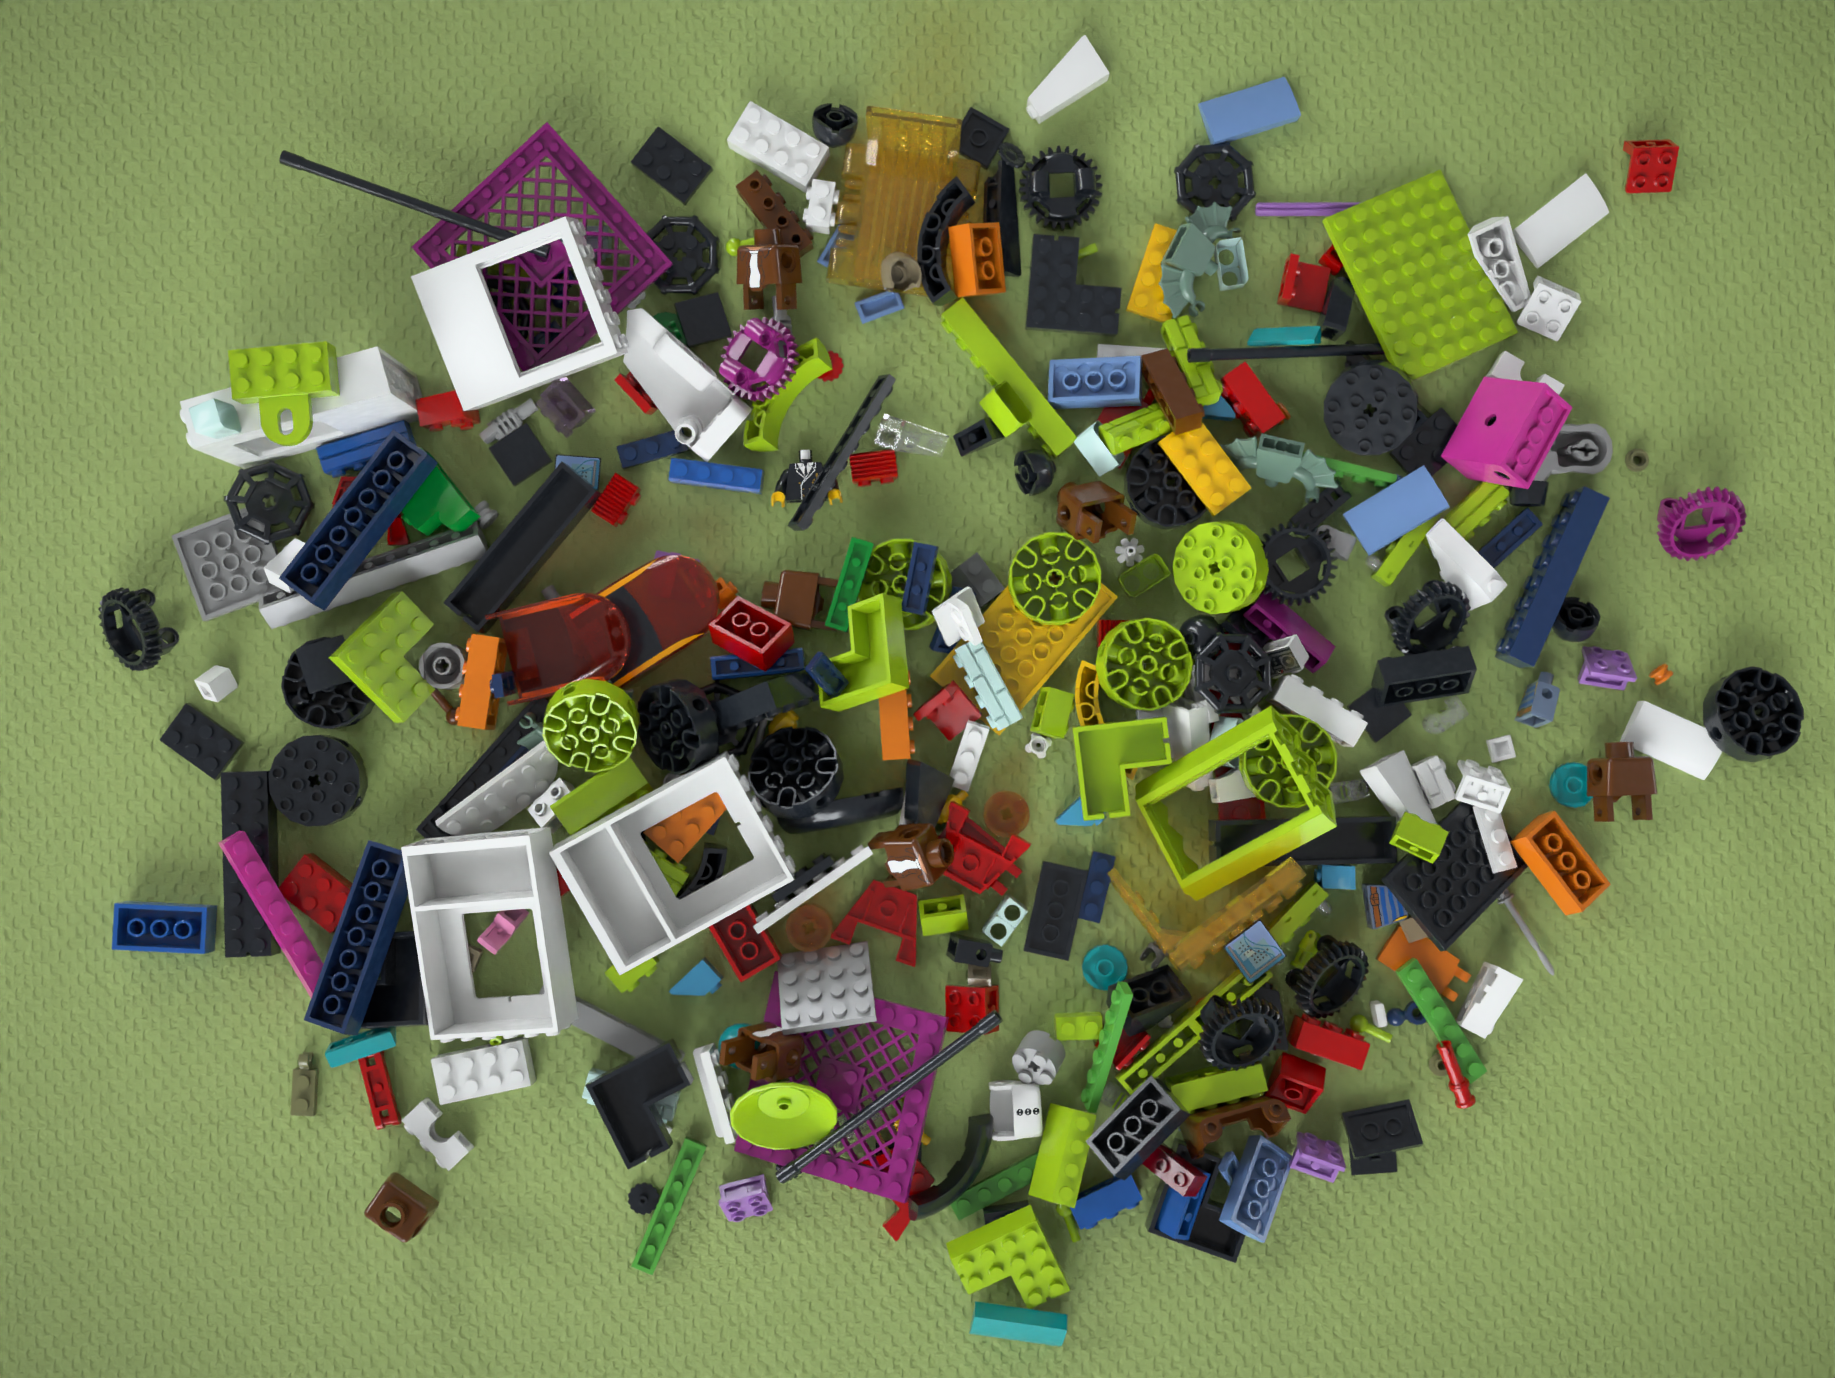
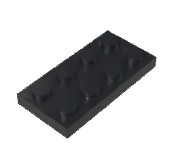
(1055, 910)

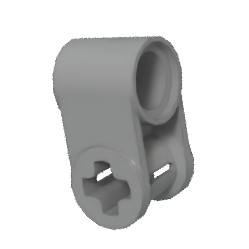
(1340, 541)

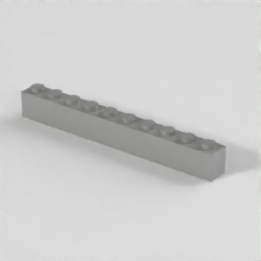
(383, 573)

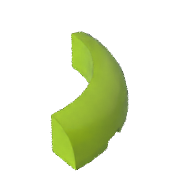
(766, 418)

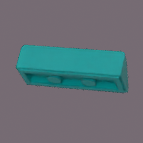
(1285, 336)
(360, 1046)

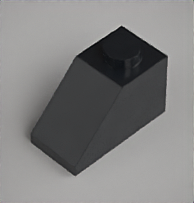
(978, 436)

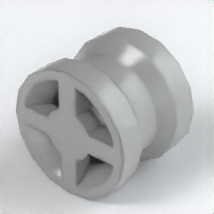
(487, 515)

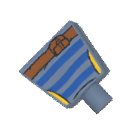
(1538, 702)
(1381, 906)

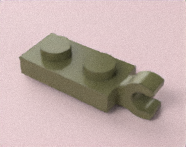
(304, 1087)

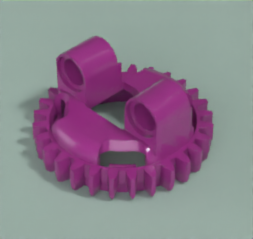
(772, 369)
(1719, 510)

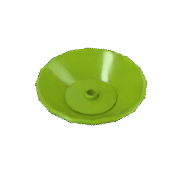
(783, 1115)

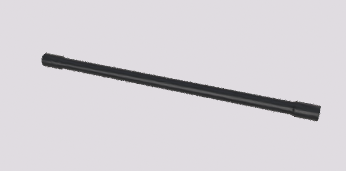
(300, 163)
(1208, 354)
(982, 1027)

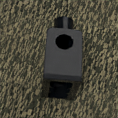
(964, 950)

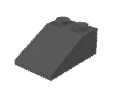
(978, 577)

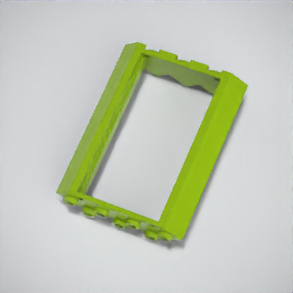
(1263, 849)

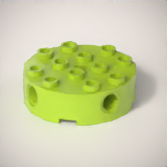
(1069, 561)
(1220, 567)
(889, 570)
(1158, 647)
(591, 725)
(1270, 778)

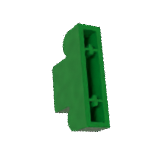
(439, 503)

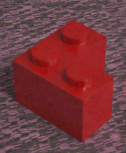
(445, 410)

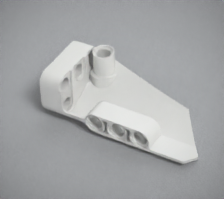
(681, 385)

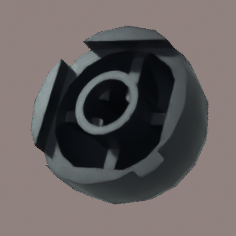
(834, 125)
(1035, 471)
(1576, 620)
(1199, 632)

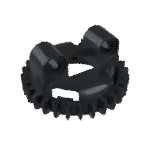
(1061, 209)
(1311, 553)
(1432, 634)
(127, 639)
(1337, 987)
(1250, 1026)

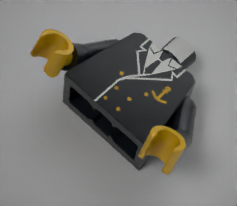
(798, 479)

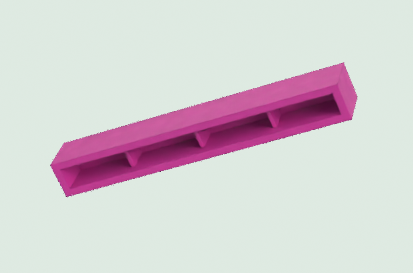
(273, 908)

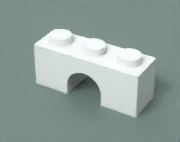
(1509, 367)
(422, 1125)

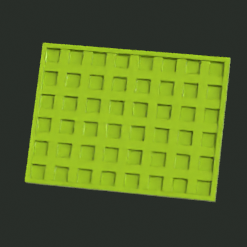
(1419, 276)

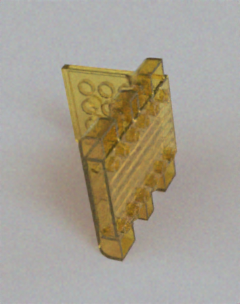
(899, 178)
(1190, 948)

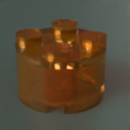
(1011, 825)
(810, 940)

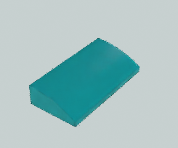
(1018, 1324)

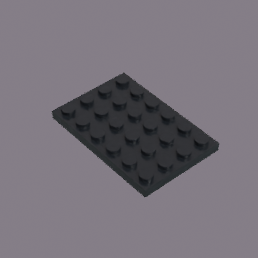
(1457, 886)

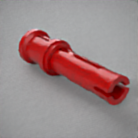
(1458, 1083)

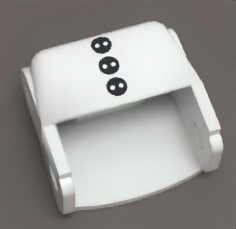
(1015, 1110)

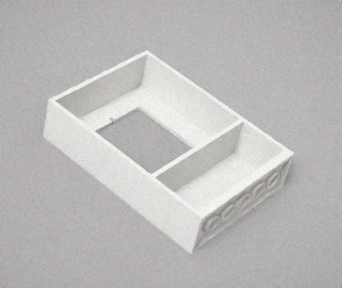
(372, 395)
(487, 875)
(626, 890)

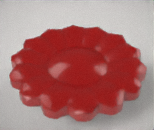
(837, 366)

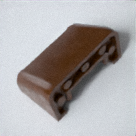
(1206, 1125)

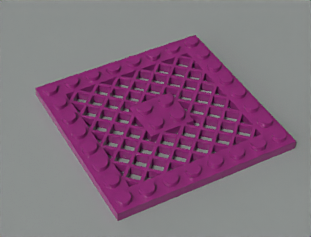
(543, 270)
(845, 1086)

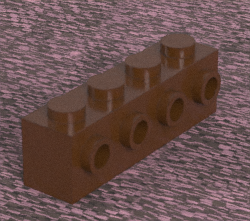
(771, 212)
(1172, 391)

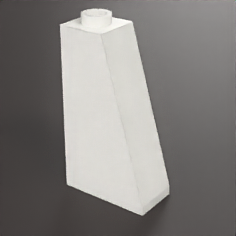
(1070, 80)
(1188, 731)
(1397, 786)

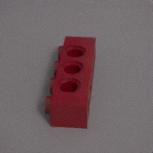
(1175, 1171)

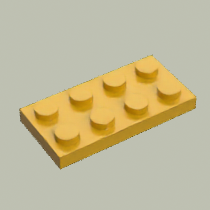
(1147, 294)
(1205, 468)

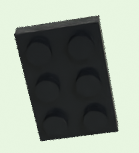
(671, 165)
(1426, 444)
(201, 741)
(804, 875)
(1381, 1129)

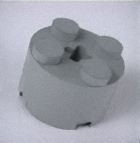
(432, 664)
(1038, 1058)

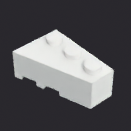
(1487, 999)

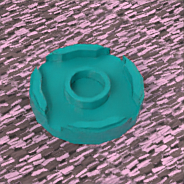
(1569, 785)
(1104, 966)

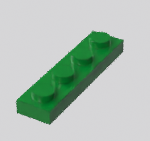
(849, 583)

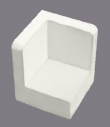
(216, 683)

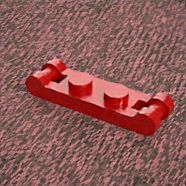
(379, 1091)

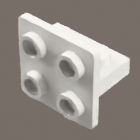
(959, 618)

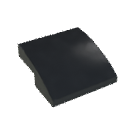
(317, 667)

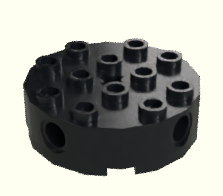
(1382, 387)
(1151, 497)
(329, 708)
(1753, 714)
(677, 726)
(795, 772)
(295, 783)

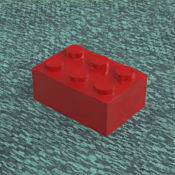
(1250, 401)
(751, 633)
(317, 891)
(742, 945)
(1328, 1041)

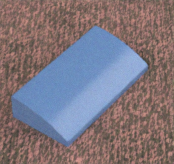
(1249, 111)
(1095, 382)
(1396, 510)
(1256, 1188)

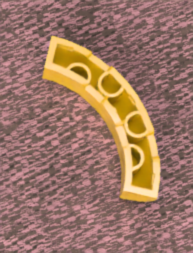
(1087, 700)

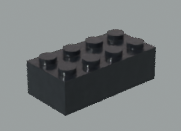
(1423, 676)
(1137, 1128)

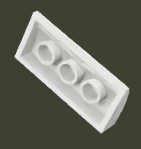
(1560, 221)
(1671, 739)

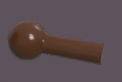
(446, 706)

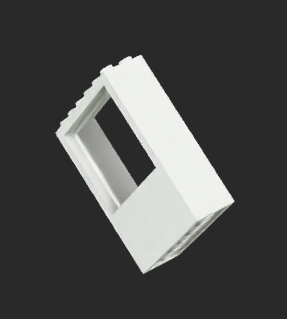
(472, 332)

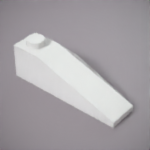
(1499, 258)
(1464, 565)

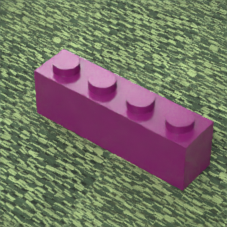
(1280, 622)

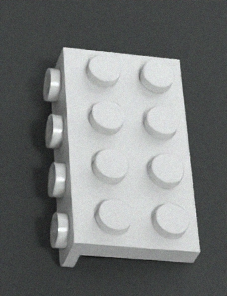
(715, 1089)

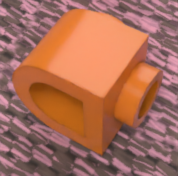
(727, 592)

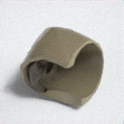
(900, 272)

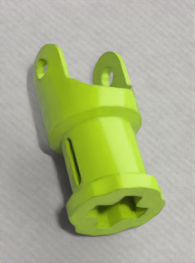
(1306, 950)

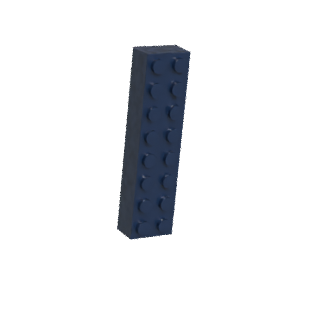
(358, 520)
(1551, 577)
(360, 941)

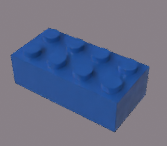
(164, 927)

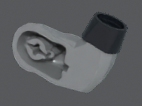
(1575, 450)

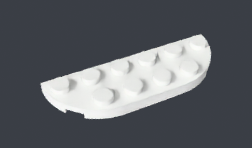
(502, 795)
(805, 892)

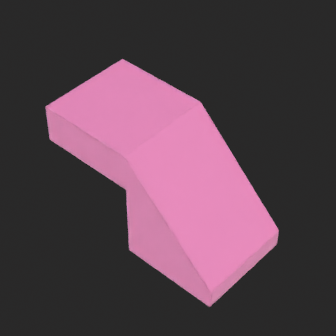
(502, 929)

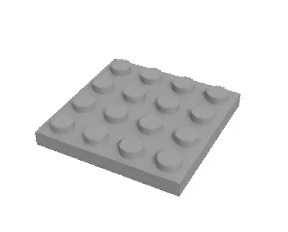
(224, 565)
(826, 988)

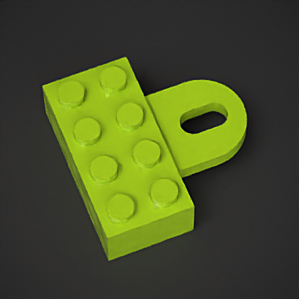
(284, 380)

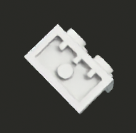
(1549, 308)
(1482, 786)

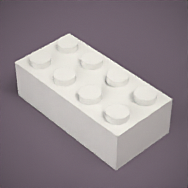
(778, 147)
(1297, 699)
(483, 1070)

